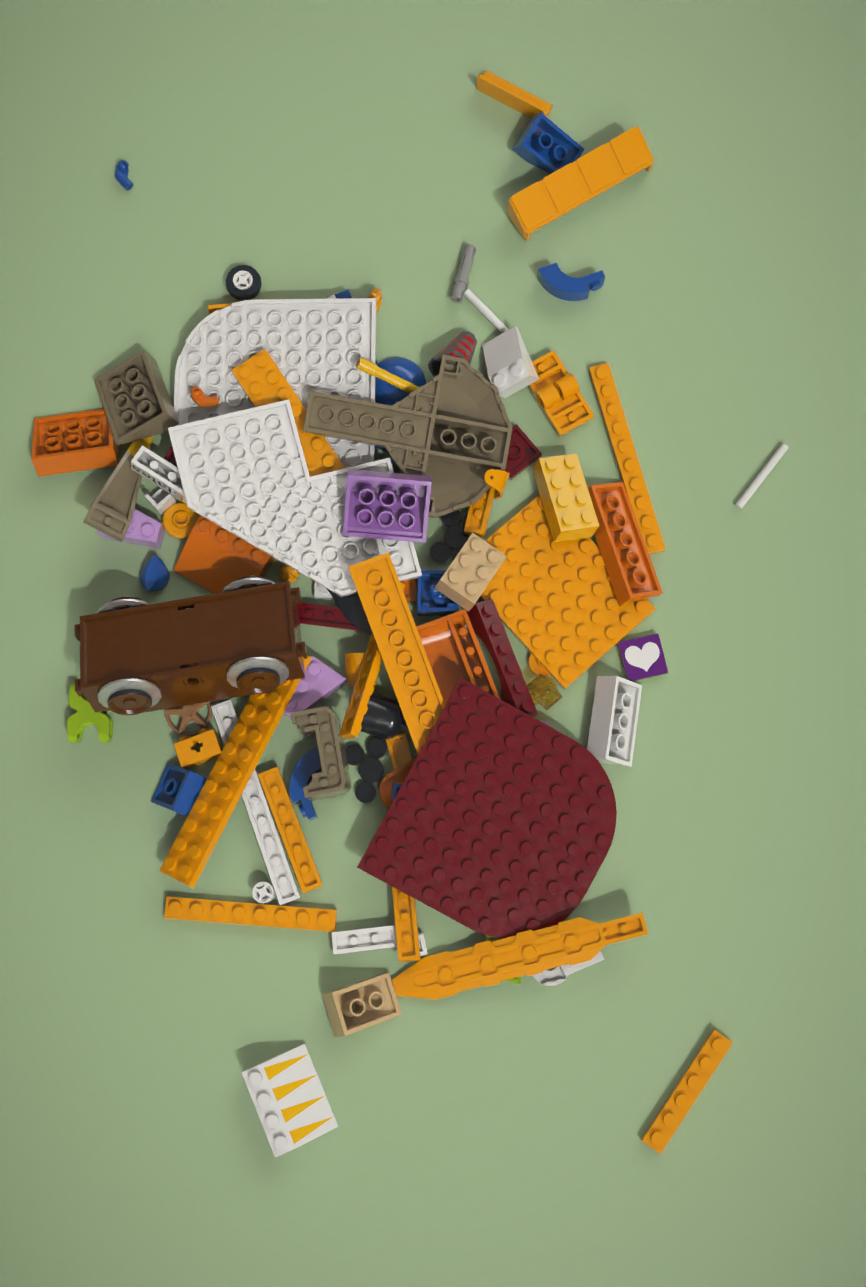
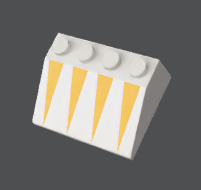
(290, 1100)

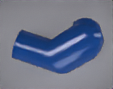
(121, 175)
(437, 597)

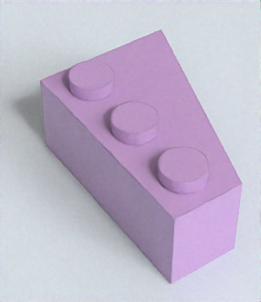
(142, 531)
(317, 685)

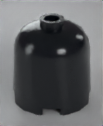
(383, 717)

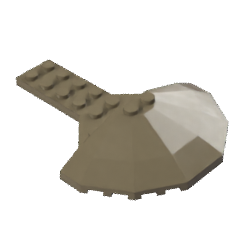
(441, 430)

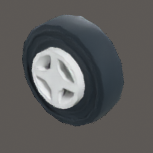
(243, 275)

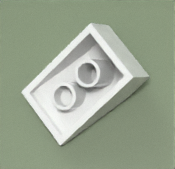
(509, 363)

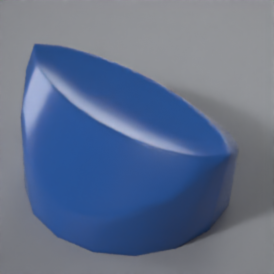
(154, 575)

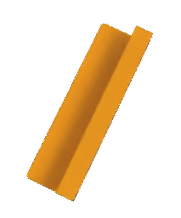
(512, 95)

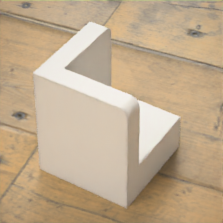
(160, 501)

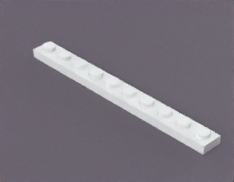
(261, 817)

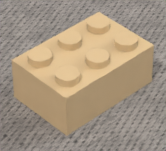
(470, 572)

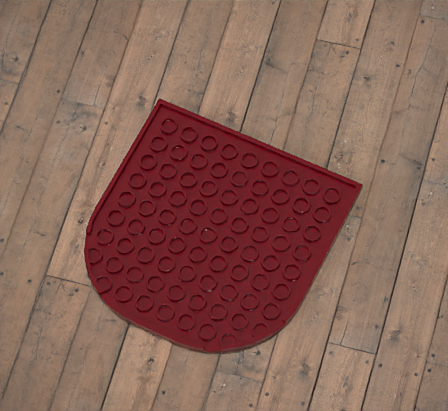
(496, 819)

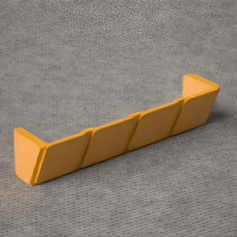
(579, 181)

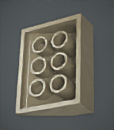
(136, 399)

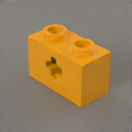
(210, 748)

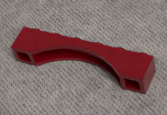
(491, 631)

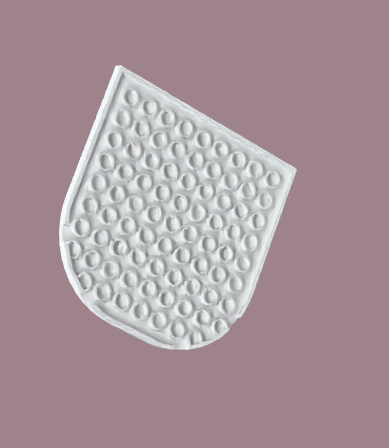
(308, 340)

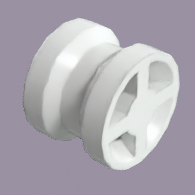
(260, 893)

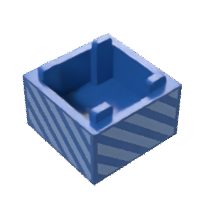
(425, 605)

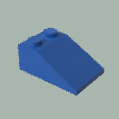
(546, 145)

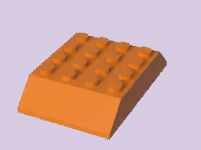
(455, 653)

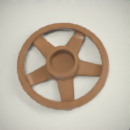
(187, 714)

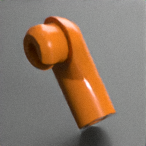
(202, 400)

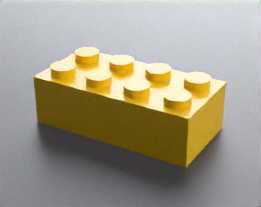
(565, 497)

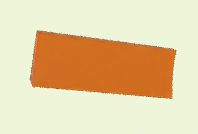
(623, 545)

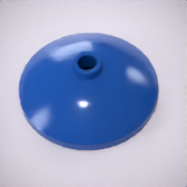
(402, 368)

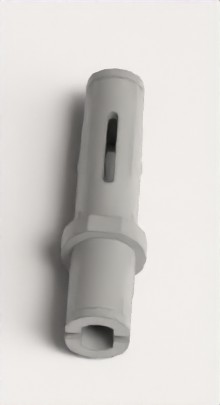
(461, 280)

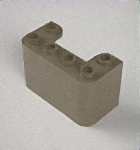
(335, 773)

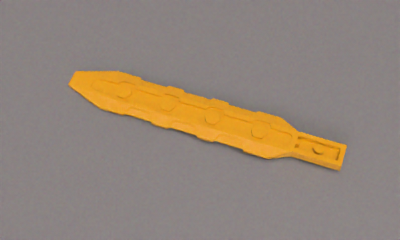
(514, 956)

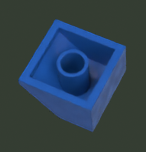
(178, 789)

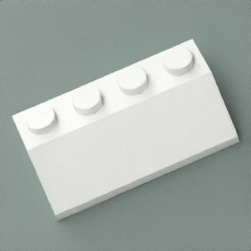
(614, 720)

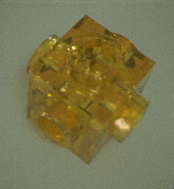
(544, 691)

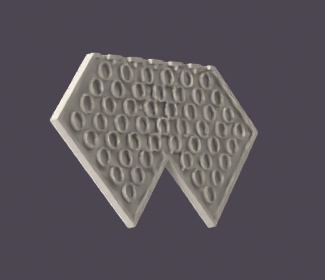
(255, 483)

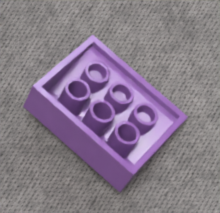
(387, 505)

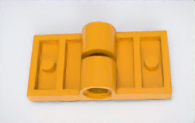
(559, 395)

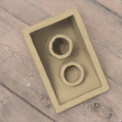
(361, 1005)

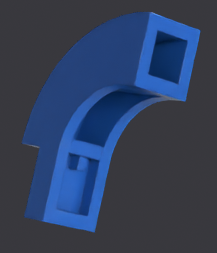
(568, 287)
(301, 777)

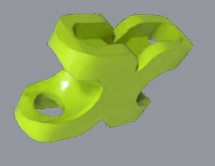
(87, 716)

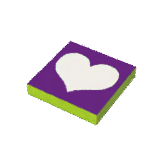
(642, 658)

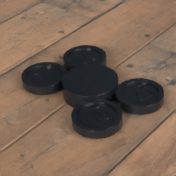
(454, 538)
(370, 769)

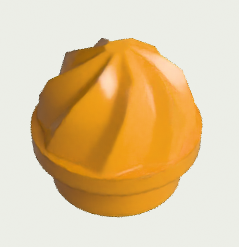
(288, 574)

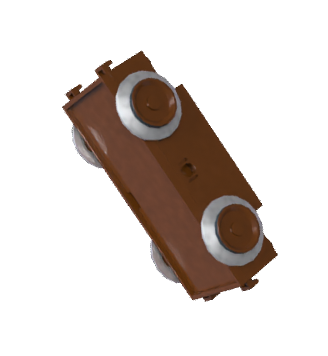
(171, 656)

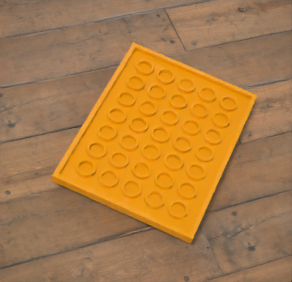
(557, 596)

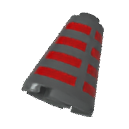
(461, 346)

